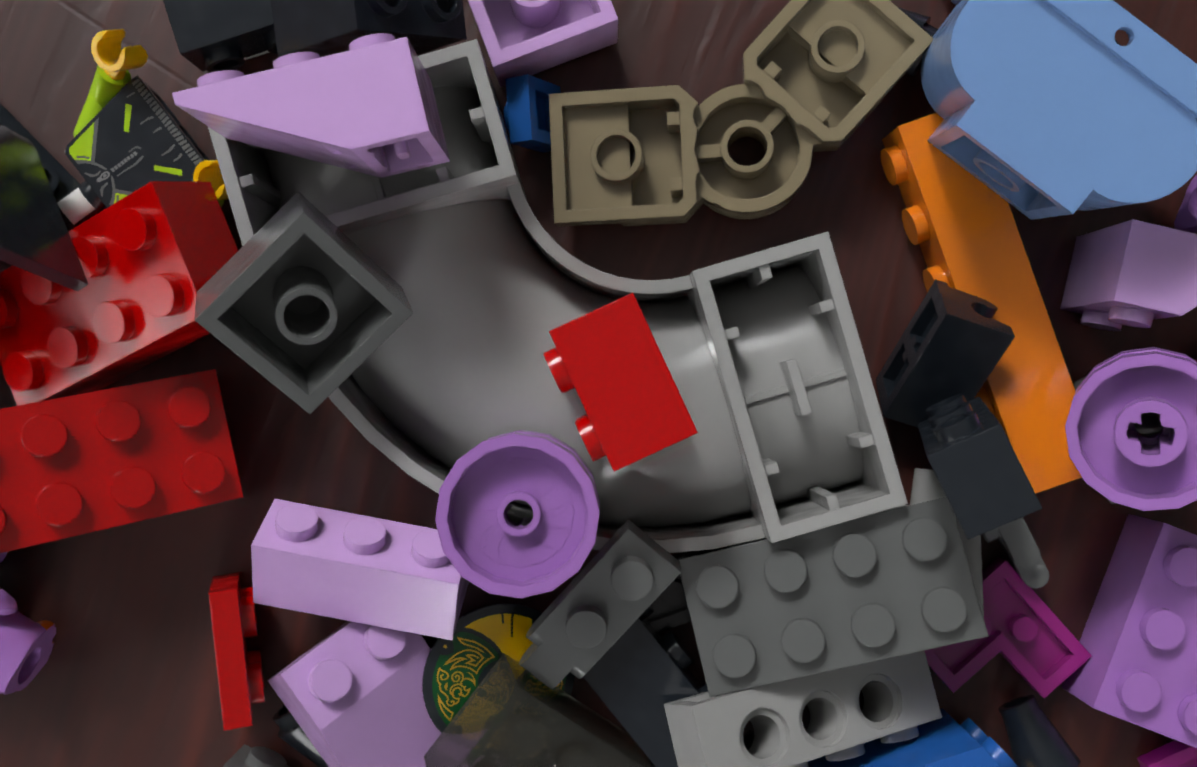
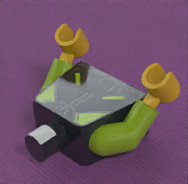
(128, 136)

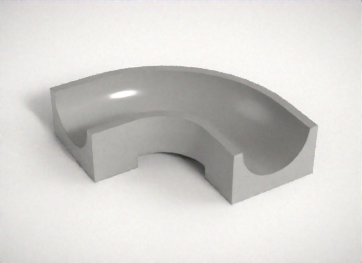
(751, 342)

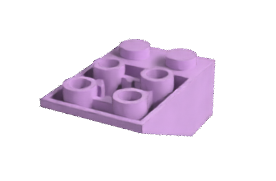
(346, 109)

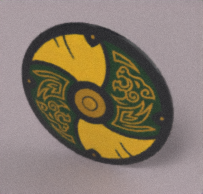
(460, 664)

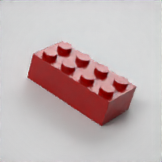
(140, 297)
(113, 458)

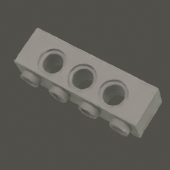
(896, 701)

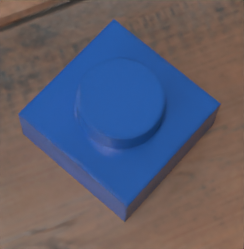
(528, 112)

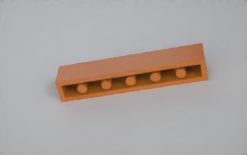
(977, 249)

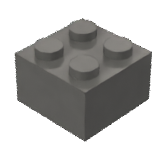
(302, 304)

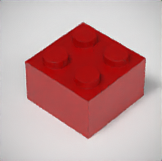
(621, 383)

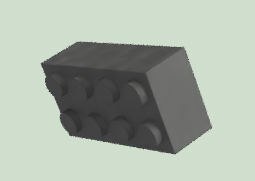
(832, 597)

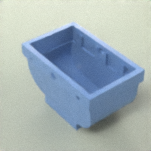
(1057, 109)

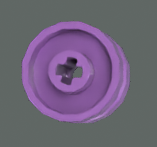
(1108, 449)
(524, 555)

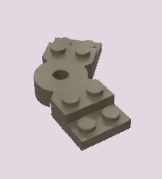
(662, 156)

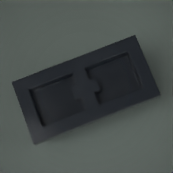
(941, 354)

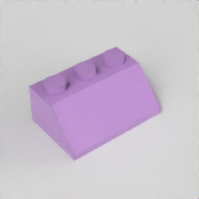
(356, 569)

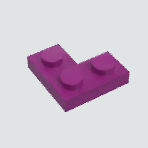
(1020, 630)

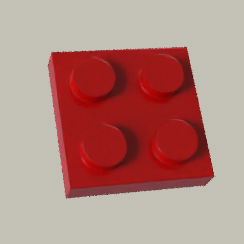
(237, 668)

